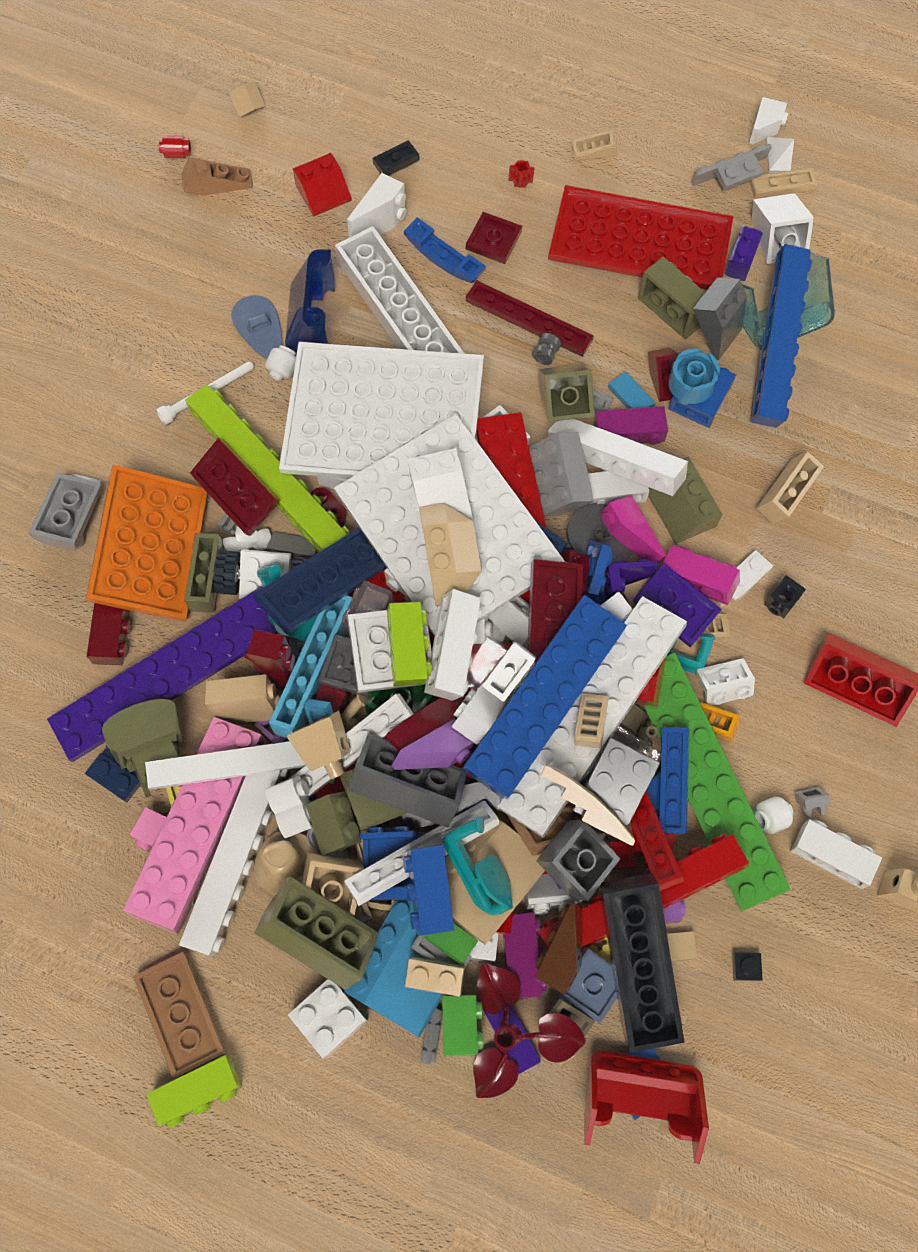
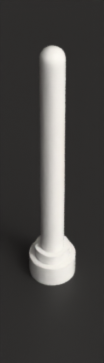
(167, 413)

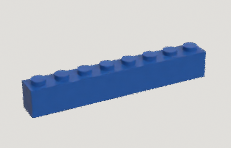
(781, 336)

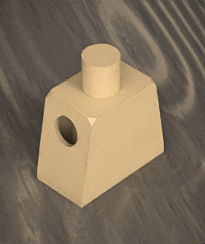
(322, 744)
(906, 890)

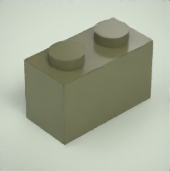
(333, 823)

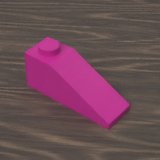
(630, 527)

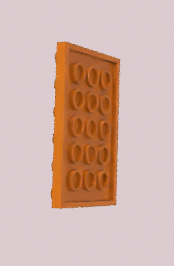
(146, 543)

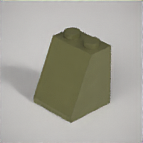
(566, 392)

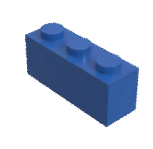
(428, 890)

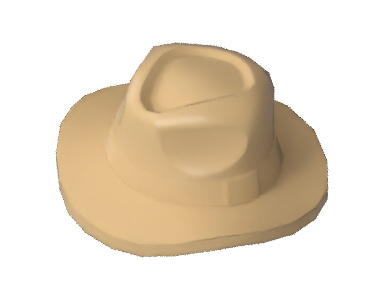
(280, 859)

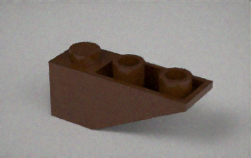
(564, 957)

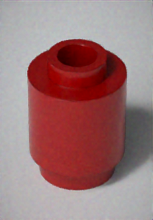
(175, 146)

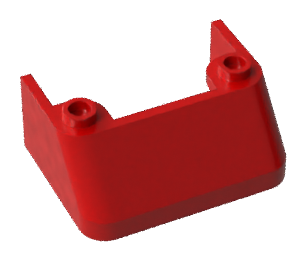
(647, 1090)

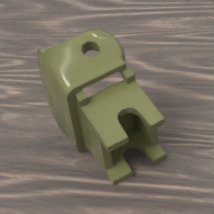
(144, 734)

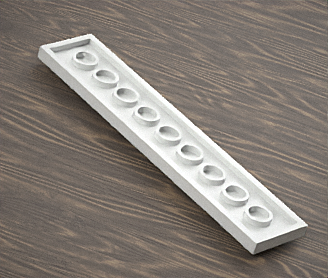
(620, 676)

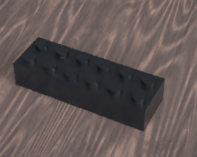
(641, 962)

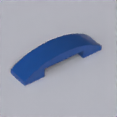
(442, 254)

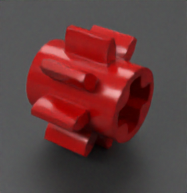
(521, 174)

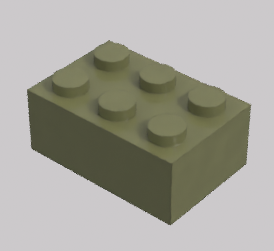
(671, 296)

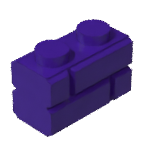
(743, 253)

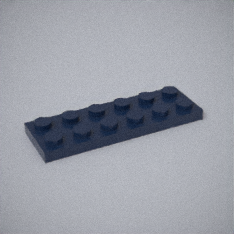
(320, 581)

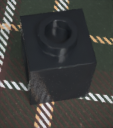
(788, 589)

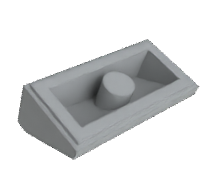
(292, 544)

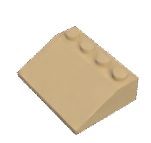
(519, 866)

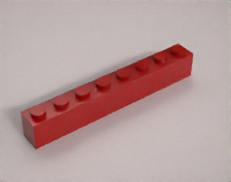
(699, 872)

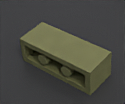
(200, 587)

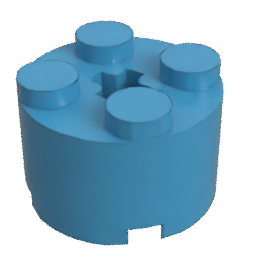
(693, 376)

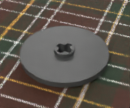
(586, 526)

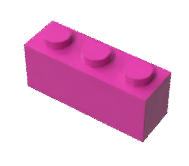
(708, 576)

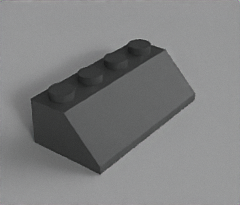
(421, 792)

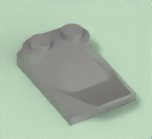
(66, 511)

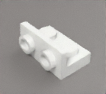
(726, 682)

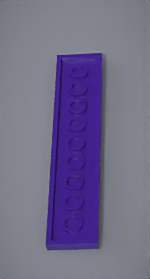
(162, 674)

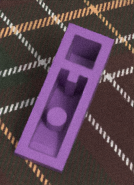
(435, 750)

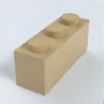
(790, 487)

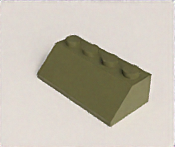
(317, 933)

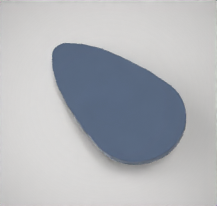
(257, 323)

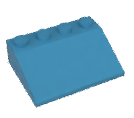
(386, 974)

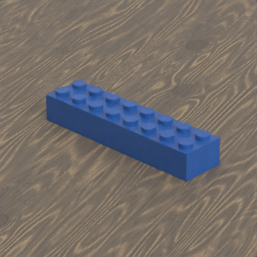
(544, 697)

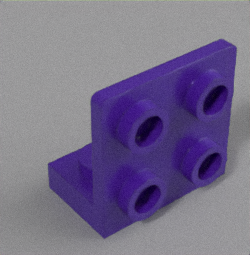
(622, 574)

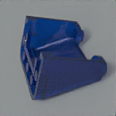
(309, 284)

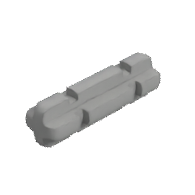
(431, 1037)

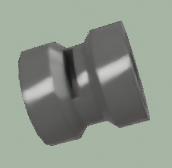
(547, 347)

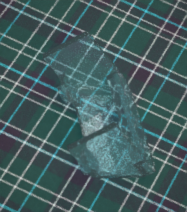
(818, 309)

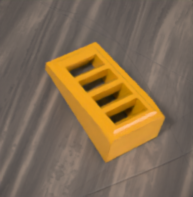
(725, 716)

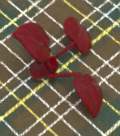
(557, 1042)

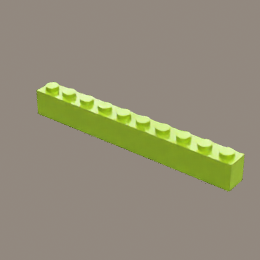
(295, 501)

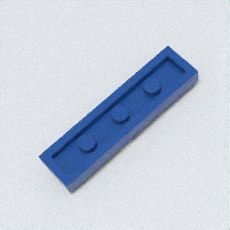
(674, 780)

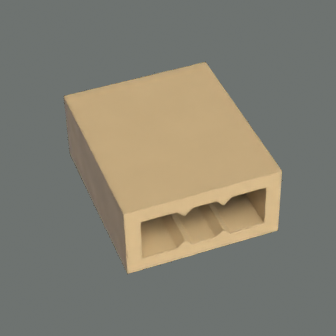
(242, 699)

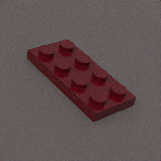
(234, 486)
(553, 595)

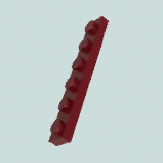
(528, 317)

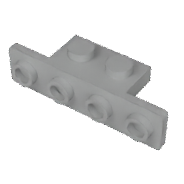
(736, 170)

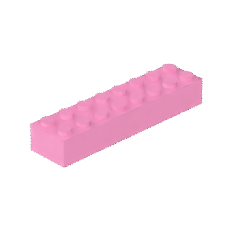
(189, 837)

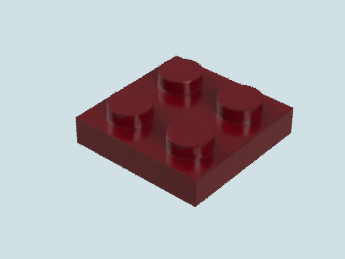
(493, 237)

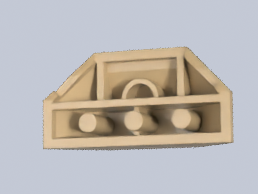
(449, 549)

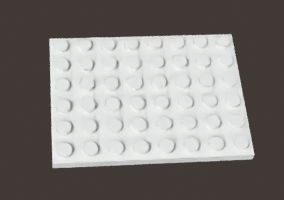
(369, 401)
(389, 516)

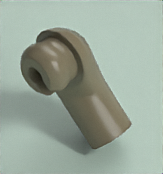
(648, 732)

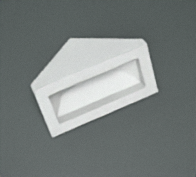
(780, 155)

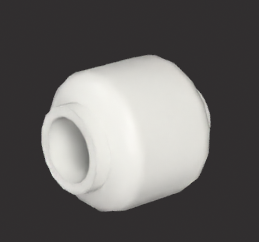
(281, 363)
(774, 815)

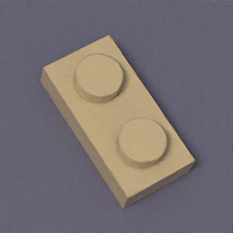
(435, 976)

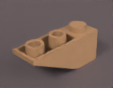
(210, 177)

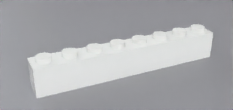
(231, 865)

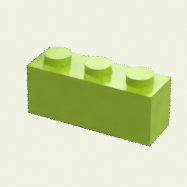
(408, 644)
(194, 1092)

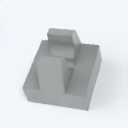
(811, 799)

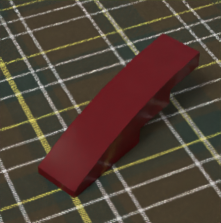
(424, 722)

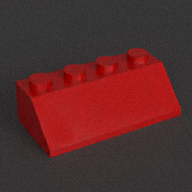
(862, 679)

